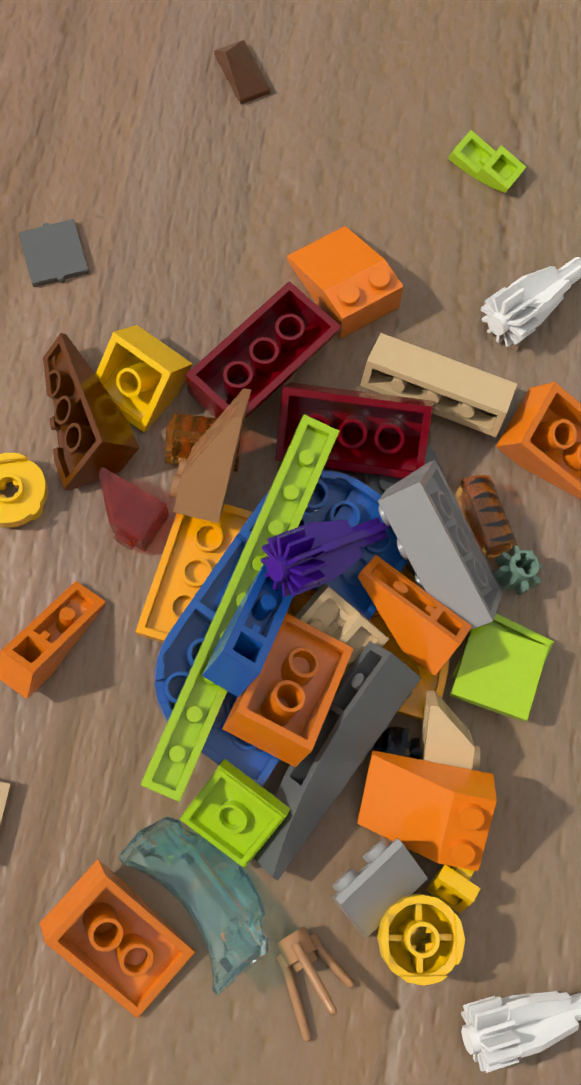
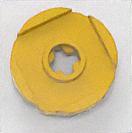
(32, 492)

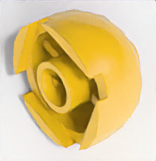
(421, 939)

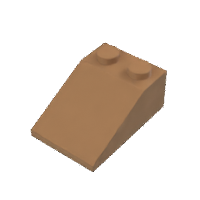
(207, 473)

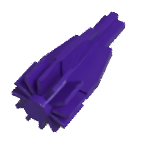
(317, 553)

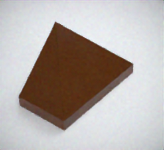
(242, 72)

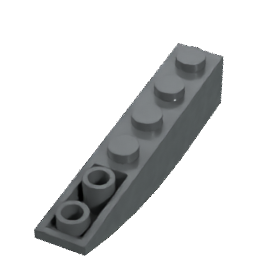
(356, 719)

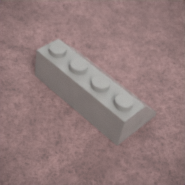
(441, 545)

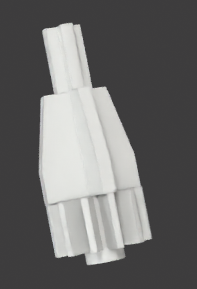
(528, 301)
(517, 1026)

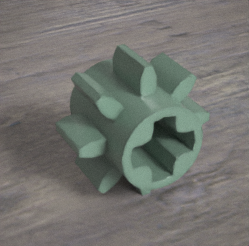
(517, 570)

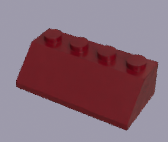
(262, 352)
(375, 430)

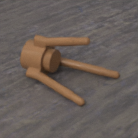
(298, 951)

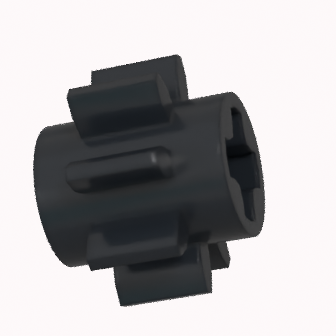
(398, 742)

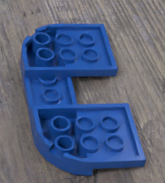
(333, 499)

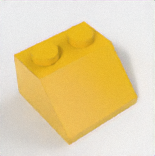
(141, 375)

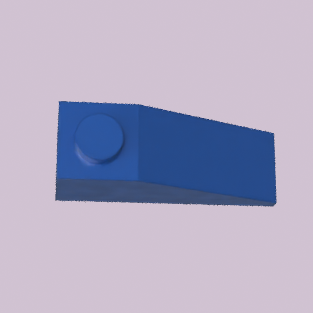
(248, 636)

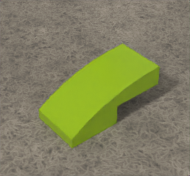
(493, 168)

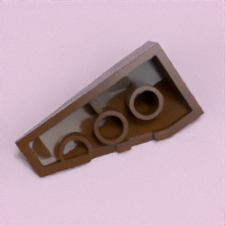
(86, 419)

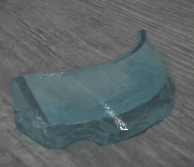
(211, 890)

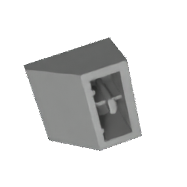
(377, 885)

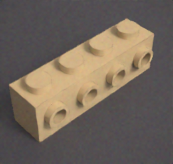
(458, 389)

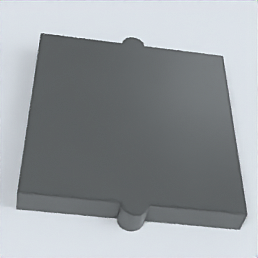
(53, 253)

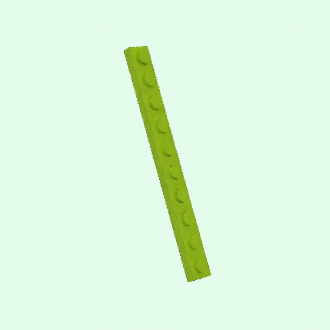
(200, 698)

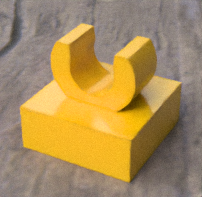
(453, 887)

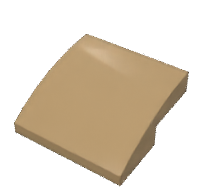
(340, 620)

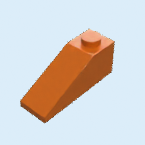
(416, 619)
(48, 639)

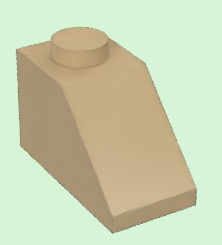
(446, 737)

